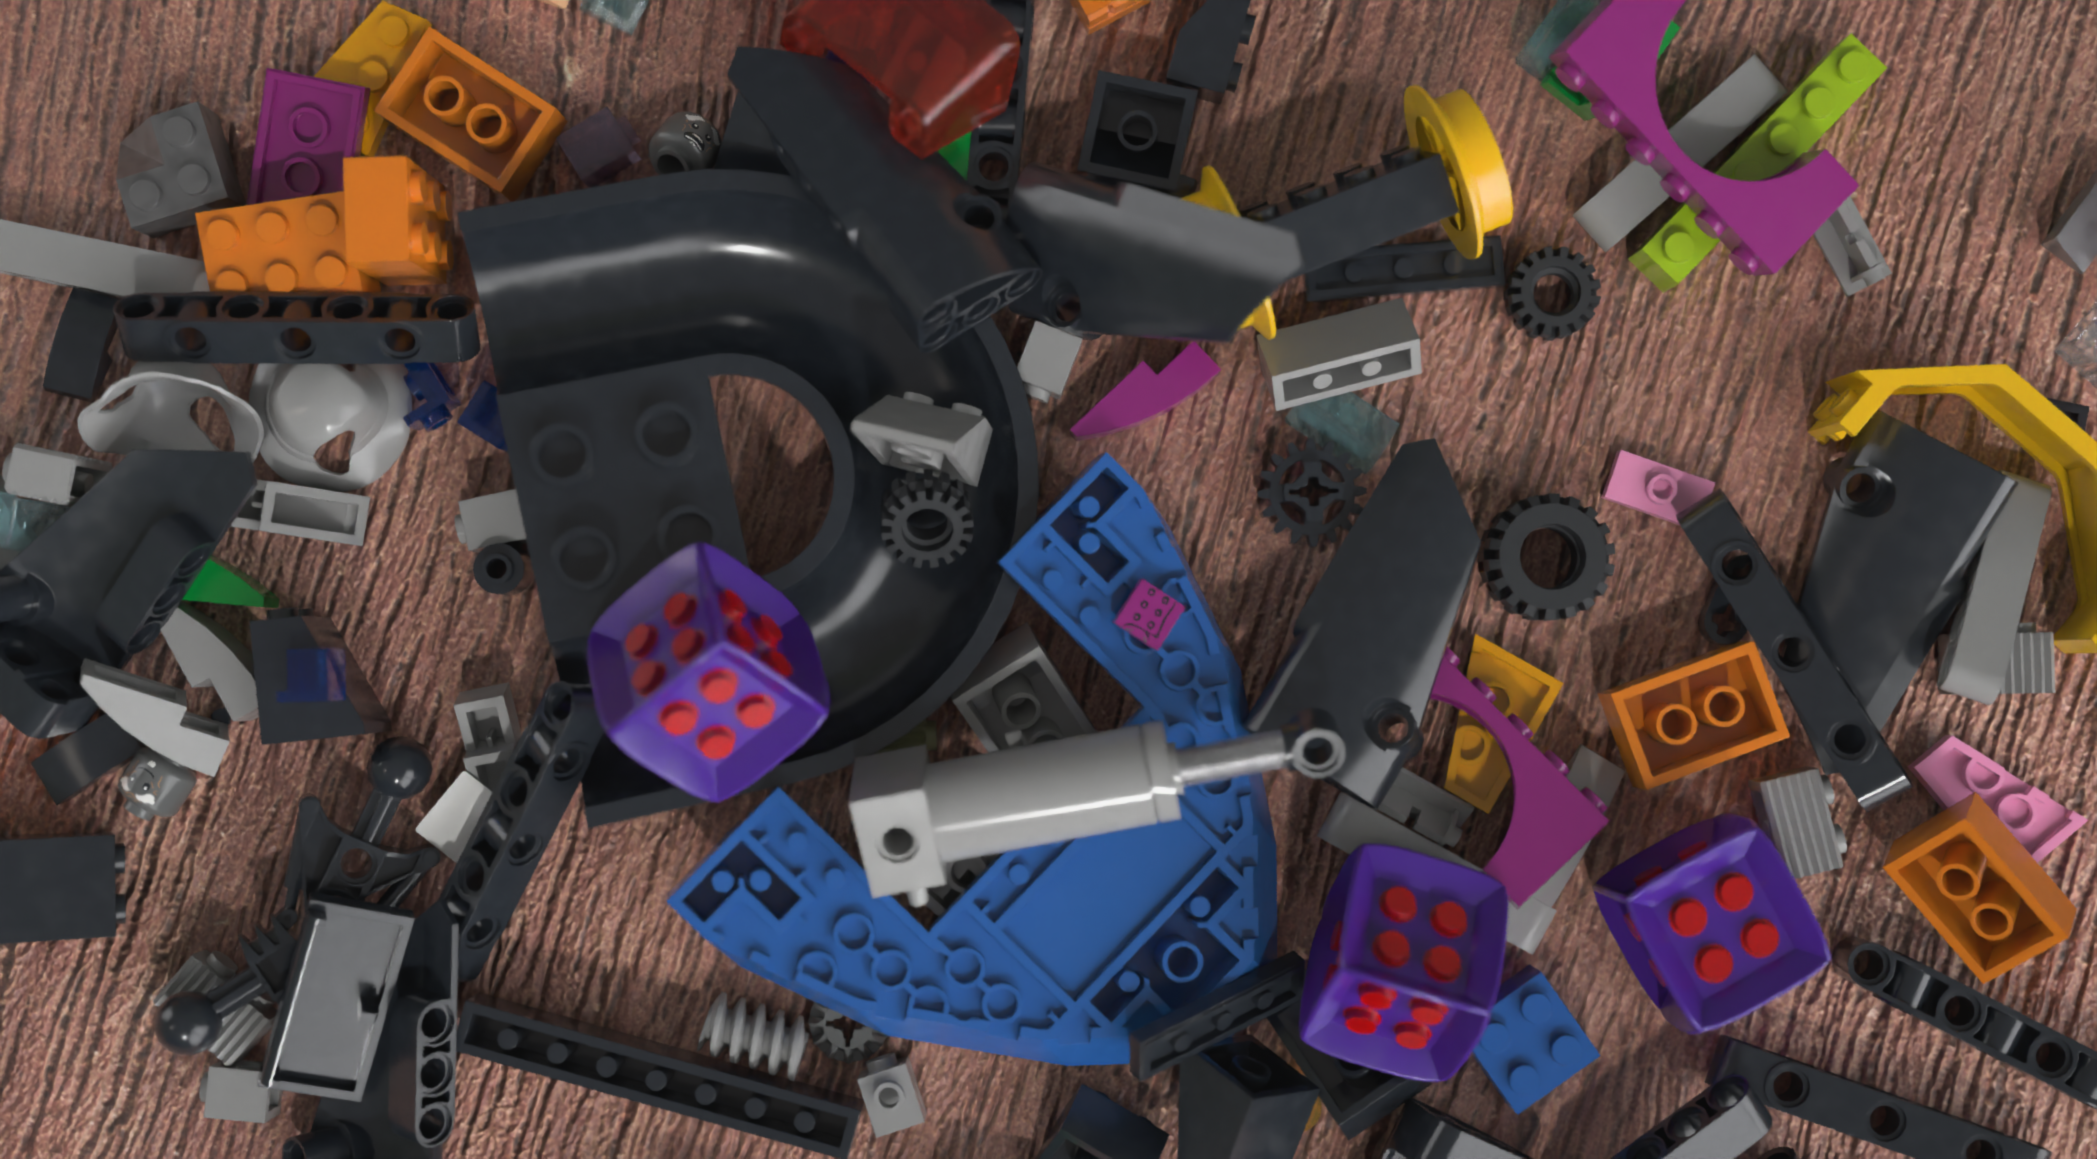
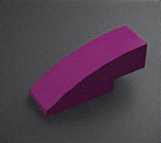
(1148, 395)

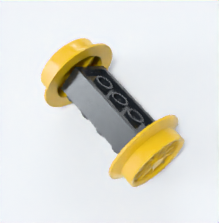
(1445, 176)

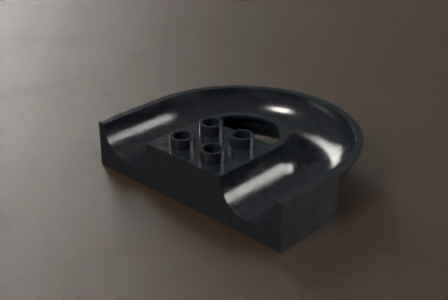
(602, 350)

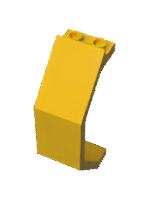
(2025, 419)

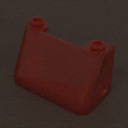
(935, 59)

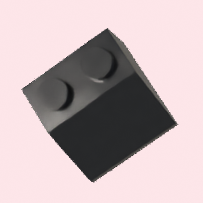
(1137, 130)
(1101, 1129)

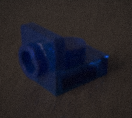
(428, 383)

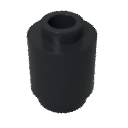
(518, 572)

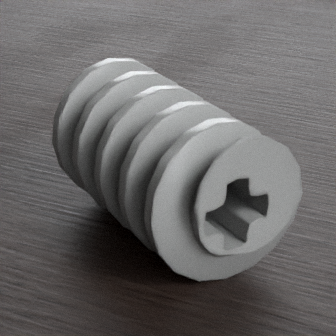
(754, 1035)

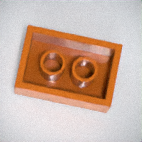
(471, 115)
(396, 221)
(280, 247)
(1693, 715)
(1980, 888)

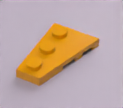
(374, 59)
(1476, 762)

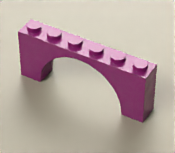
(1760, 221)
(1548, 812)

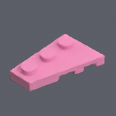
(1956, 770)

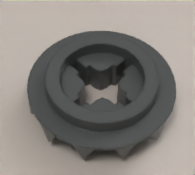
(832, 1039)

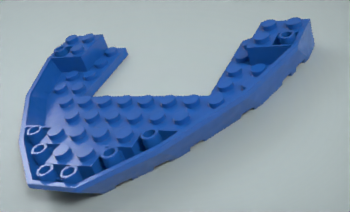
(1056, 940)

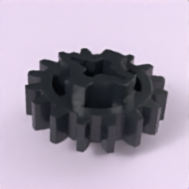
(1311, 469)

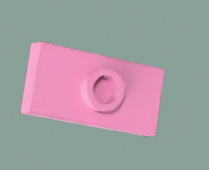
(1653, 487)

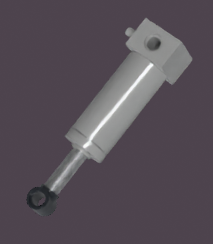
(926, 814)

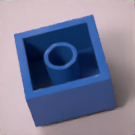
(1531, 1041)

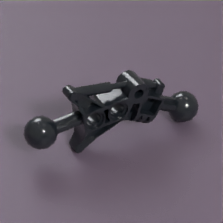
(397, 771)

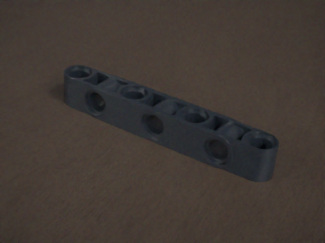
(1003, 135)
(298, 327)
(1813, 682)
(521, 819)
(1980, 1019)
(1847, 1108)

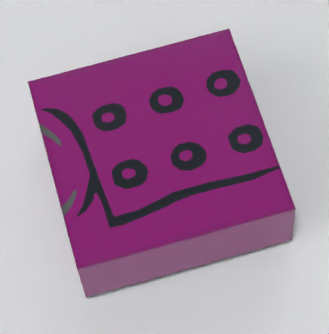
(1148, 614)

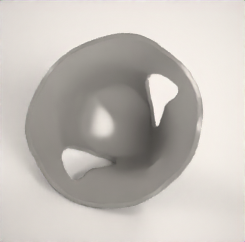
(315, 403)
(160, 411)

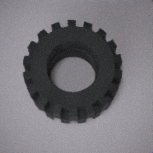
(1587, 549)

